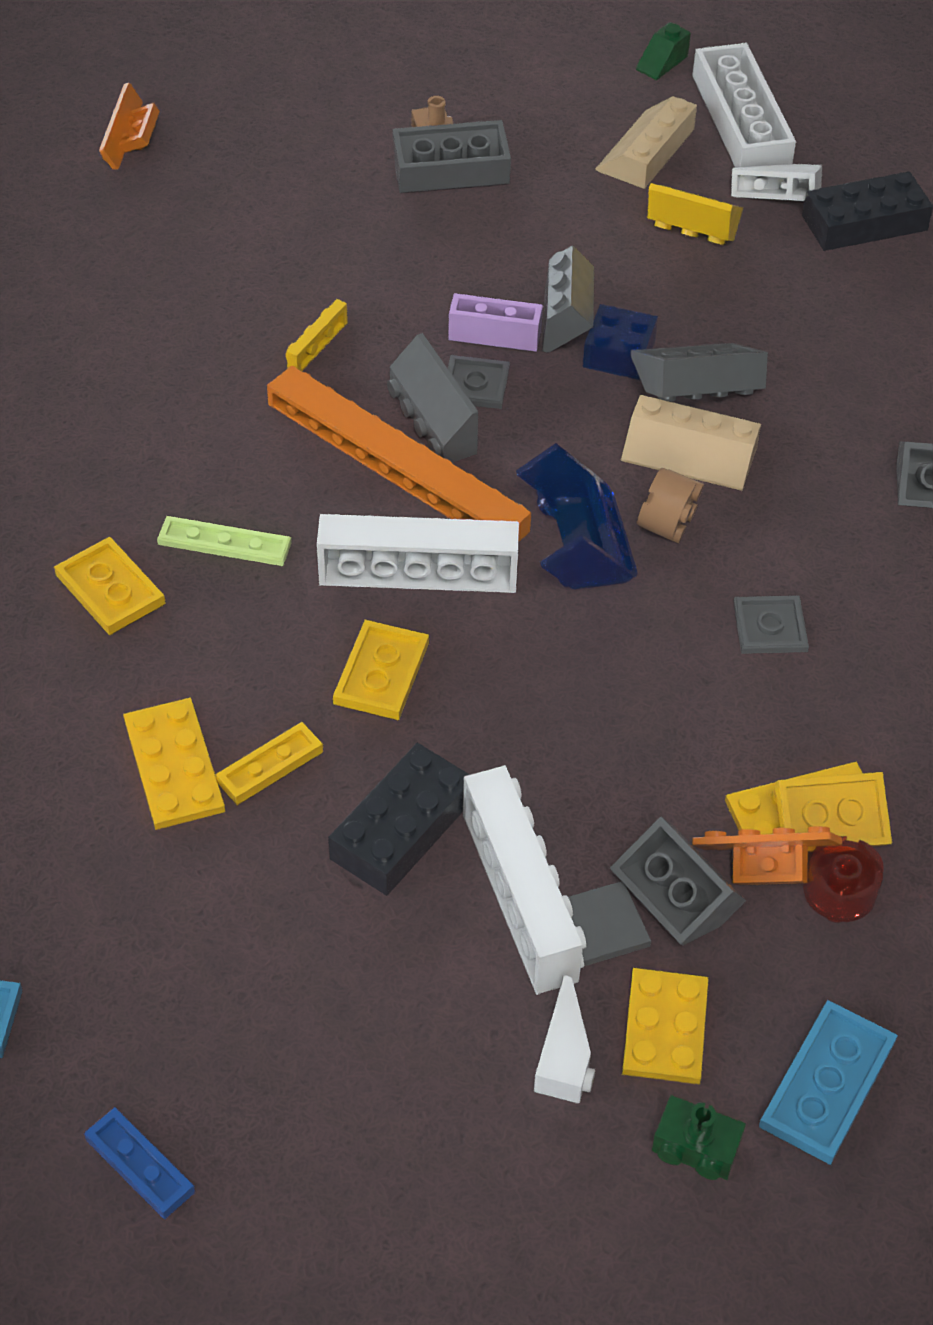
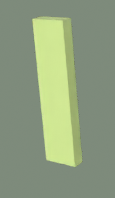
(224, 540)

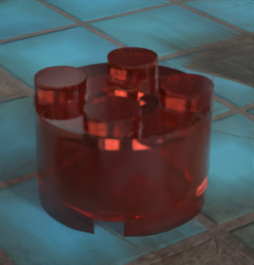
(844, 880)

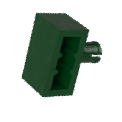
(698, 1138)

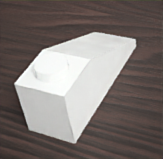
(776, 181)
(566, 1051)

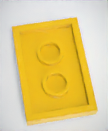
(109, 585)
(381, 669)
(845, 803)
(665, 1026)

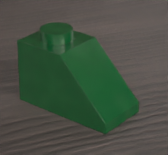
(665, 51)

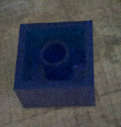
(614, 336)

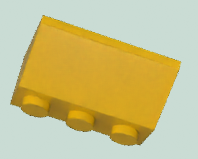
(693, 213)

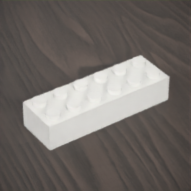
(743, 106)
(417, 553)
(523, 879)

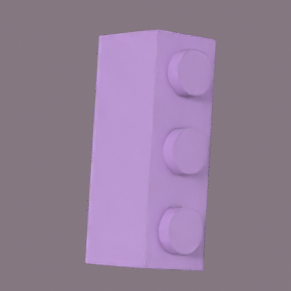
(495, 322)

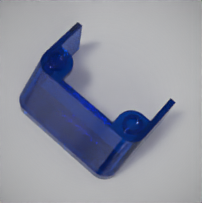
(587, 518)

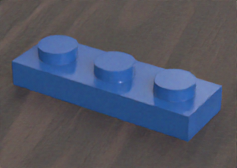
(139, 1163)

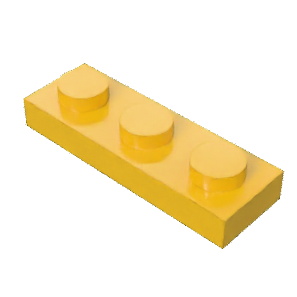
(317, 335)
(269, 763)

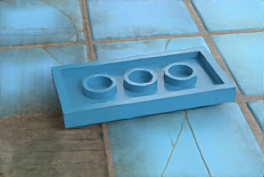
(828, 1082)

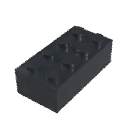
(867, 210)
(399, 819)

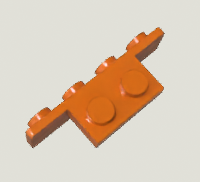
(129, 127)
(769, 857)

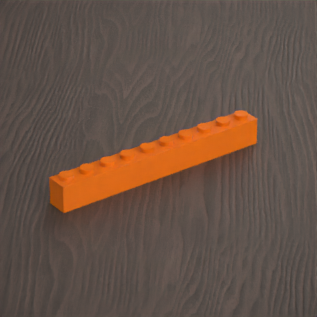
(391, 452)

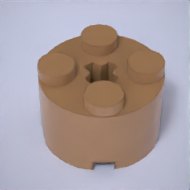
(670, 504)

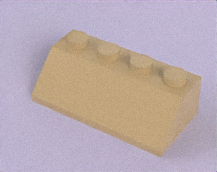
(650, 142)
(691, 442)

